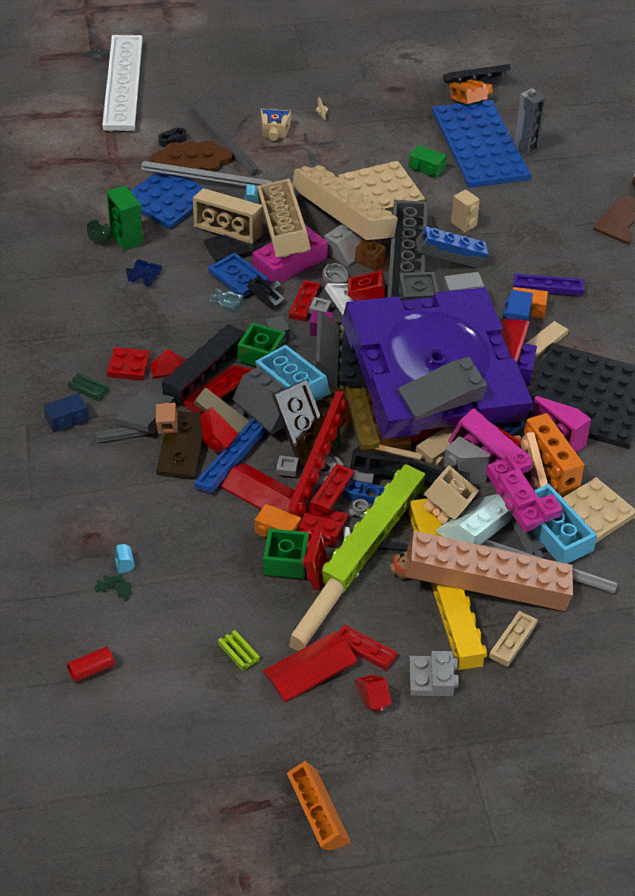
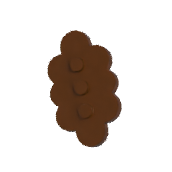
(194, 155)

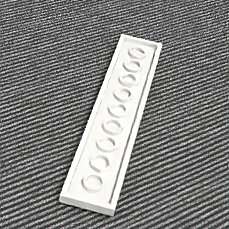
(122, 83)

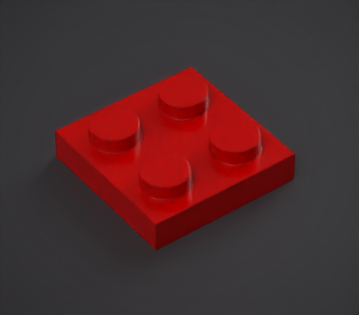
(128, 363)
(315, 559)

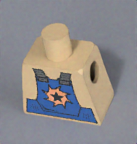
(275, 123)

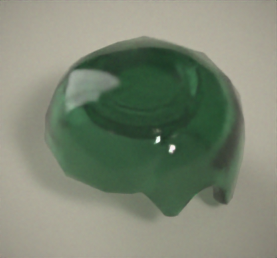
(99, 233)

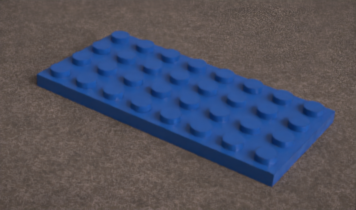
(480, 143)

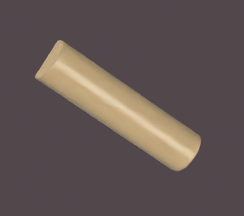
(316, 614)

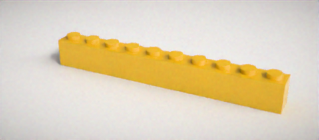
(451, 601)

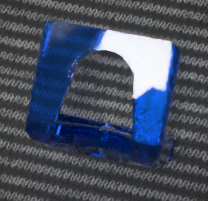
(144, 270)

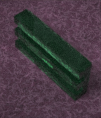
(89, 384)

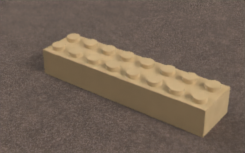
(344, 203)
(283, 218)

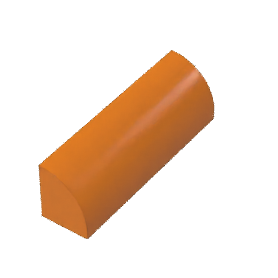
(318, 807)

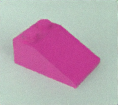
(569, 420)

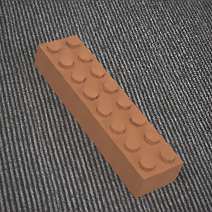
(489, 571)

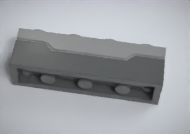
(529, 121)

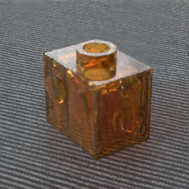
(370, 253)

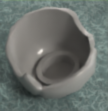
(335, 274)

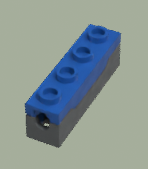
(451, 247)

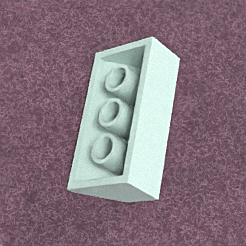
(477, 520)

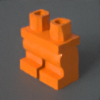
(470, 91)

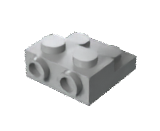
(433, 674)

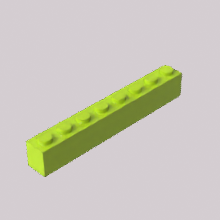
(374, 526)

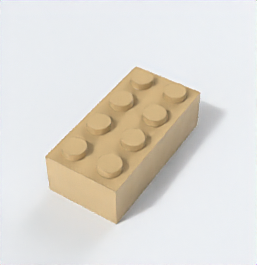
(228, 215)

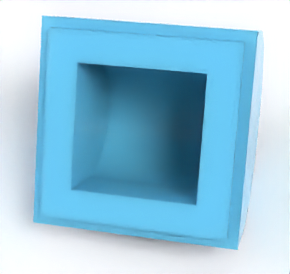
(252, 194)
(124, 558)

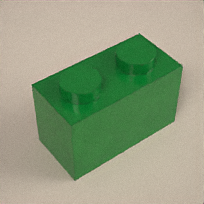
(427, 161)

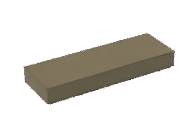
(231, 416)

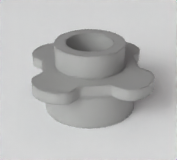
(359, 508)

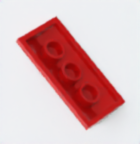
(219, 386)
(257, 488)
(310, 666)

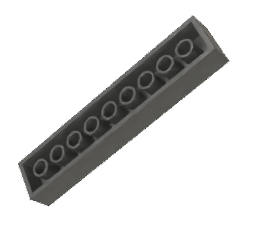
(404, 250)

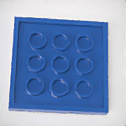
(166, 198)

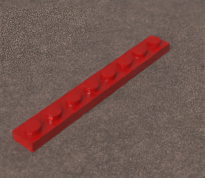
(318, 455)

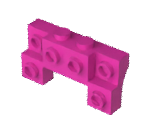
(518, 494)

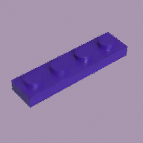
(552, 284)

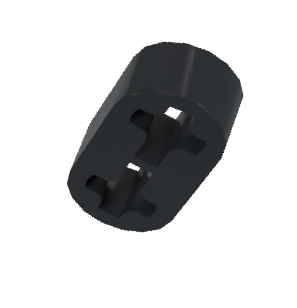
(174, 135)

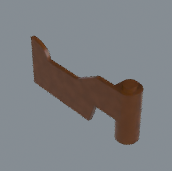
(618, 219)

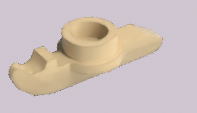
(321, 110)

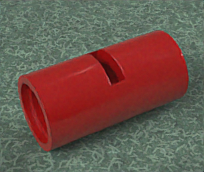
(90, 664)

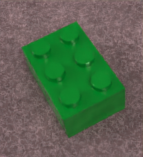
(125, 217)

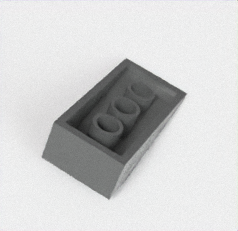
(444, 389)

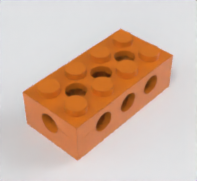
(560, 461)

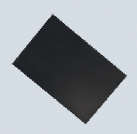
(224, 245)

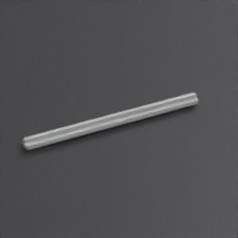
(201, 174)
(578, 576)

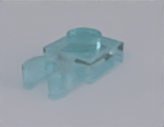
(226, 300)

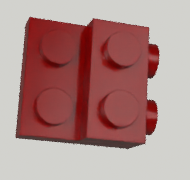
(328, 524)

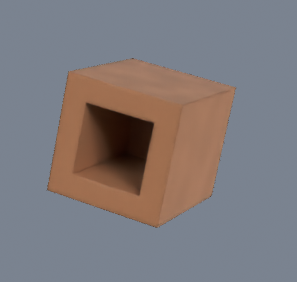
(166, 418)

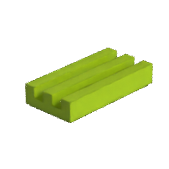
(255, 658)

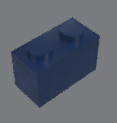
(66, 412)

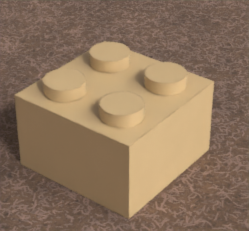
(451, 492)

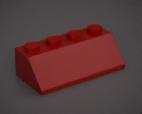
(514, 335)

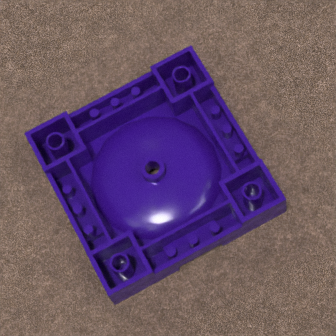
(414, 337)

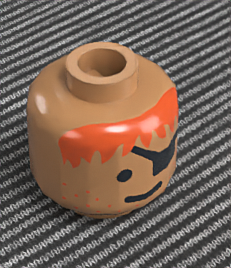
(399, 565)

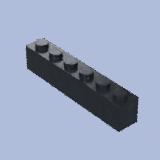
(203, 364)

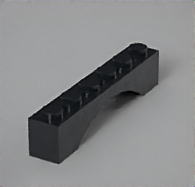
(385, 463)

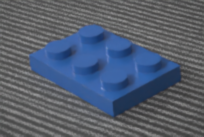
(235, 274)

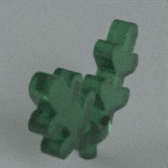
(122, 587)

